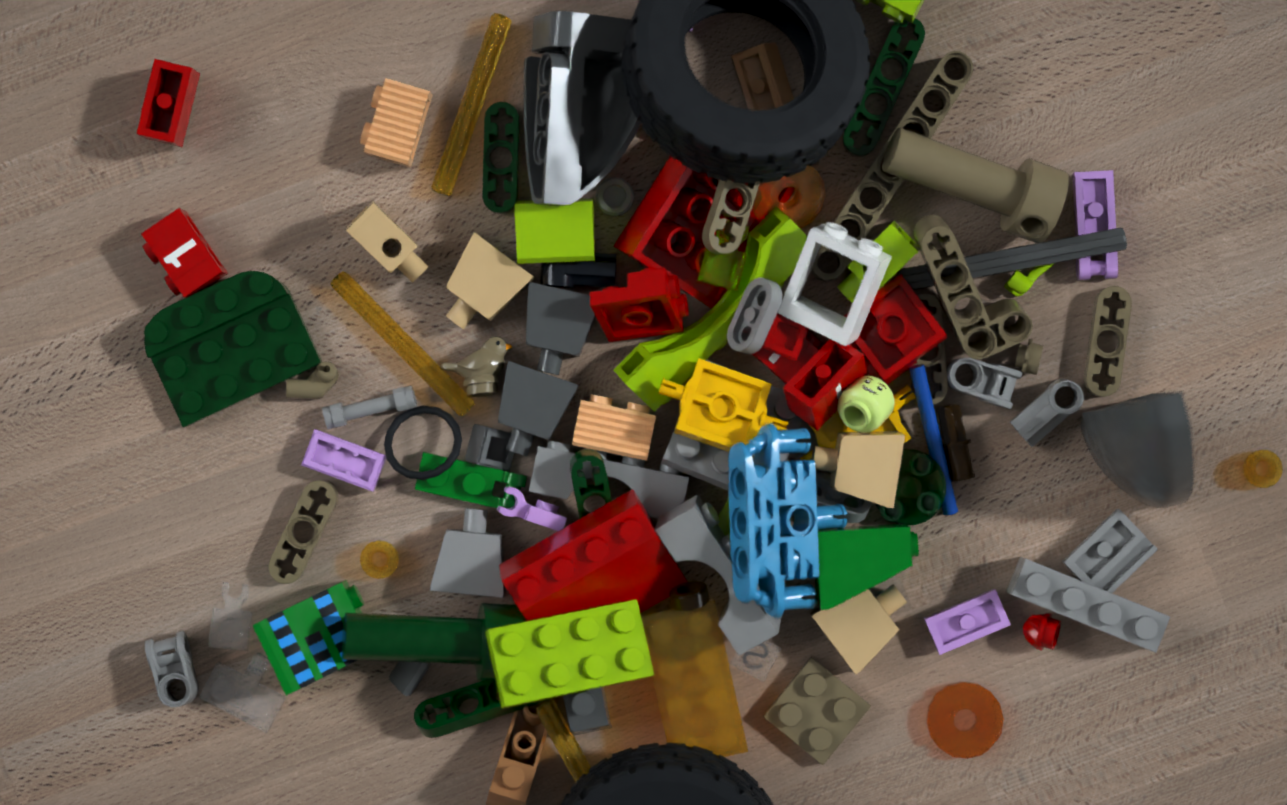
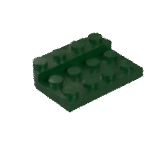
(228, 344)

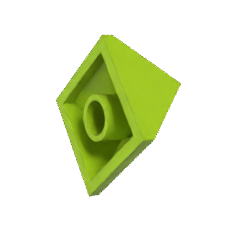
(554, 232)

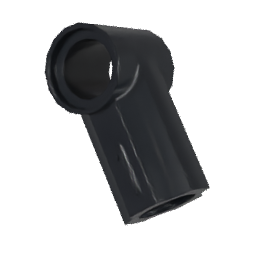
(587, 273)

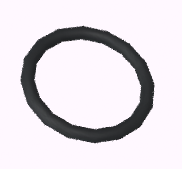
(431, 473)

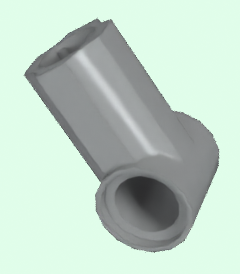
(1044, 413)

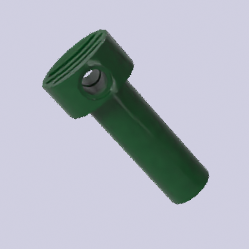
(427, 637)

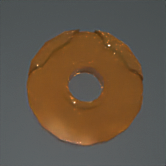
(802, 207)
(968, 742)

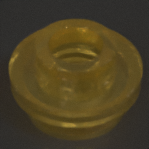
(1274, 468)
(371, 568)

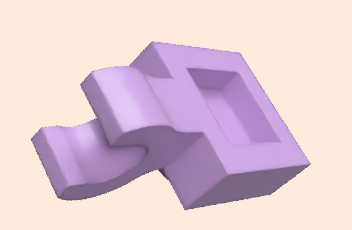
(542, 513)

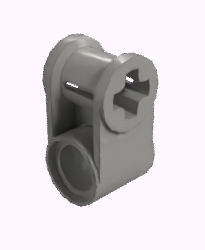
(989, 383)
(172, 666)

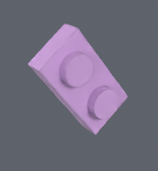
(967, 621)

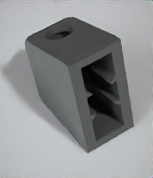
(557, 324)
(532, 405)
(587, 711)

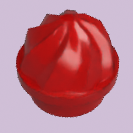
(1042, 631)

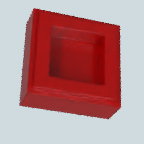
(785, 337)

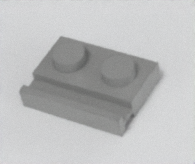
(1110, 553)

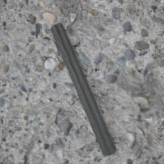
(1026, 256)

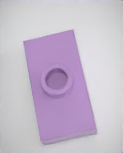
(344, 460)

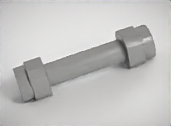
(338, 415)

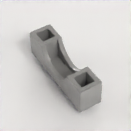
(656, 489)
(694, 534)
(1088, 604)

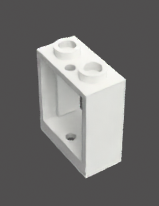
(817, 317)

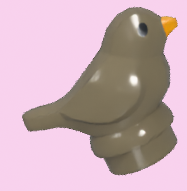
(482, 367)

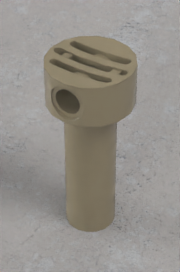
(1025, 197)

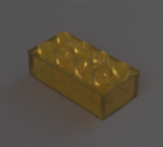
(694, 679)

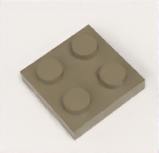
(817, 710)

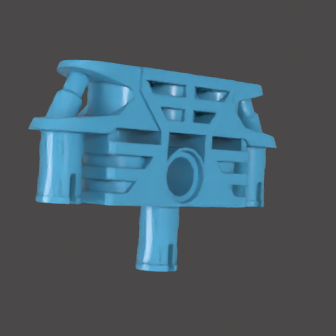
(760, 507)

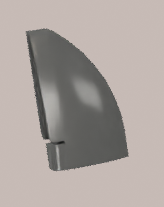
(575, 104)
(1144, 447)

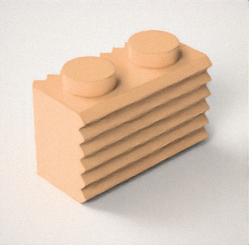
(396, 122)
(613, 428)

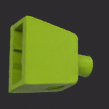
(895, 243)

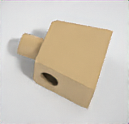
(373, 228)
(484, 282)
(864, 464)
(861, 625)

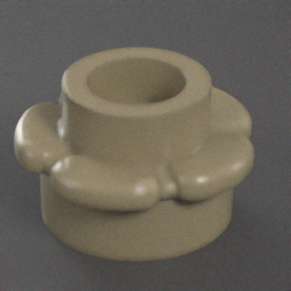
(1029, 357)

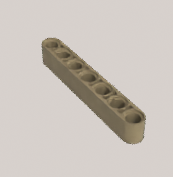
(884, 185)

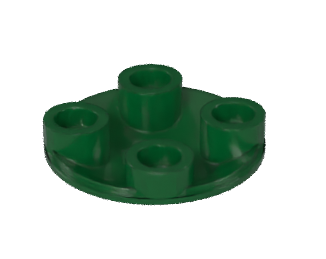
(919, 489)

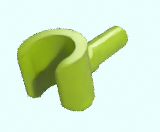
(1020, 284)

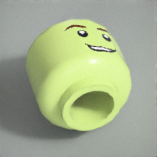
(866, 404)

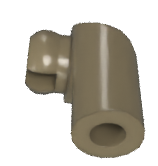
(316, 385)

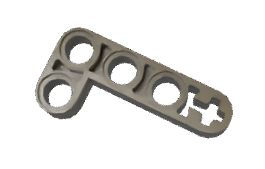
(961, 285)

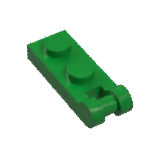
(469, 481)

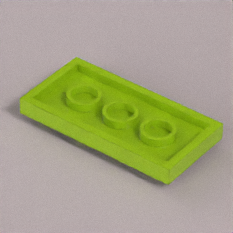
(569, 653)

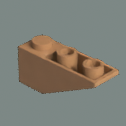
(518, 758)

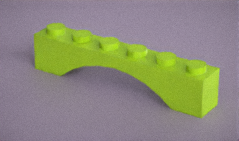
(771, 254)

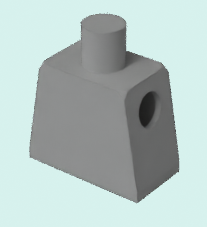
(470, 559)

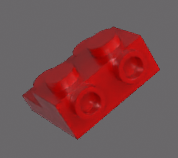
(643, 309)
(897, 331)

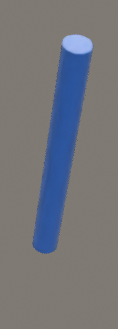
(932, 432)

